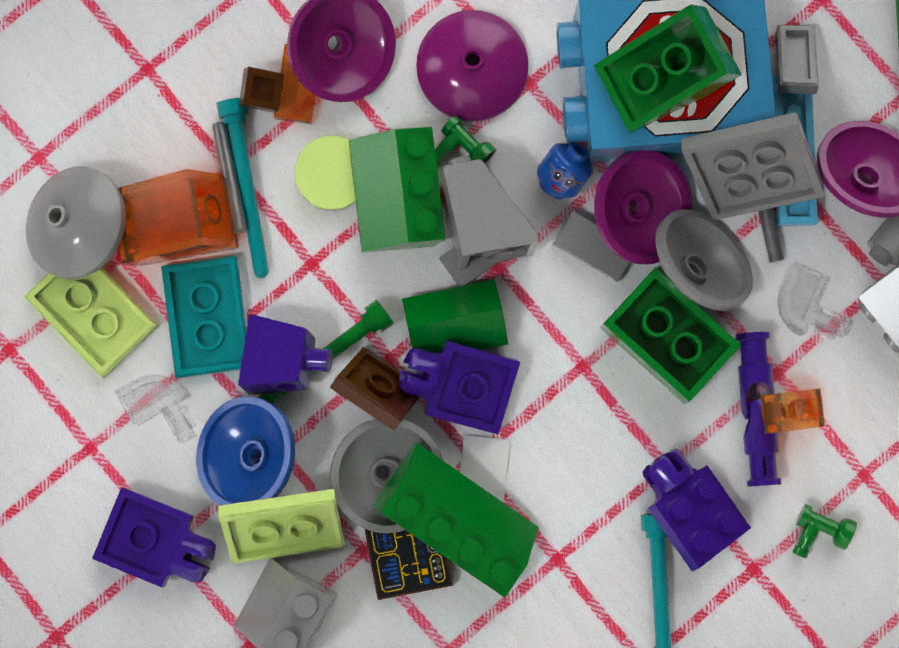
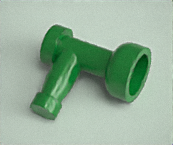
(458, 135)
(814, 522)

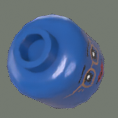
(564, 170)

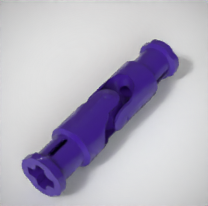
(757, 444)

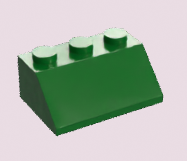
(397, 190)

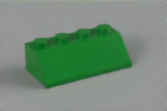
(458, 519)

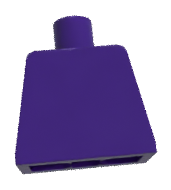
(279, 357)

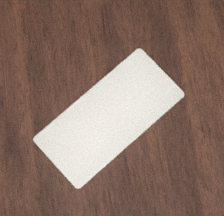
(486, 463)

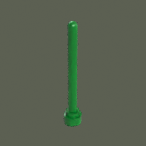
(372, 320)

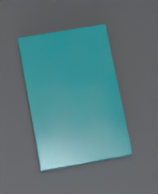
(205, 316)

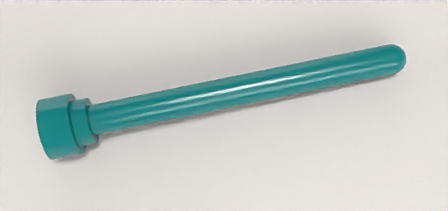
(234, 117)
(659, 579)

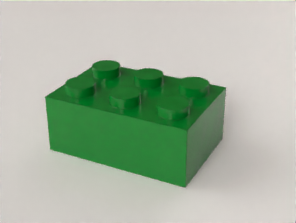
(670, 336)

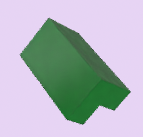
(457, 314)

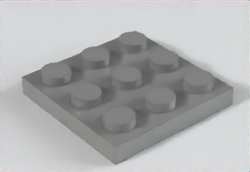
(753, 166)

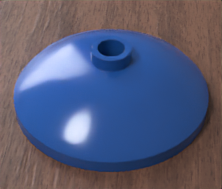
(231, 450)

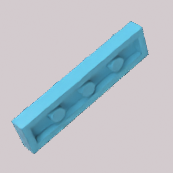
(803, 212)

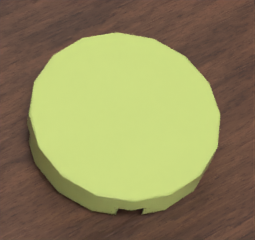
(325, 173)

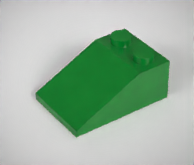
(667, 68)

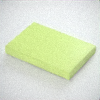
(93, 317)
(282, 526)

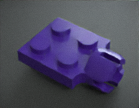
(461, 384)
(692, 508)
(152, 541)

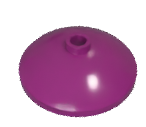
(362, 50)
(467, 90)
(862, 167)
(652, 188)

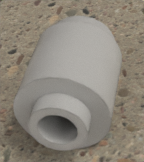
(885, 242)

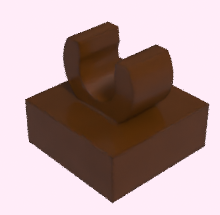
(261, 89)

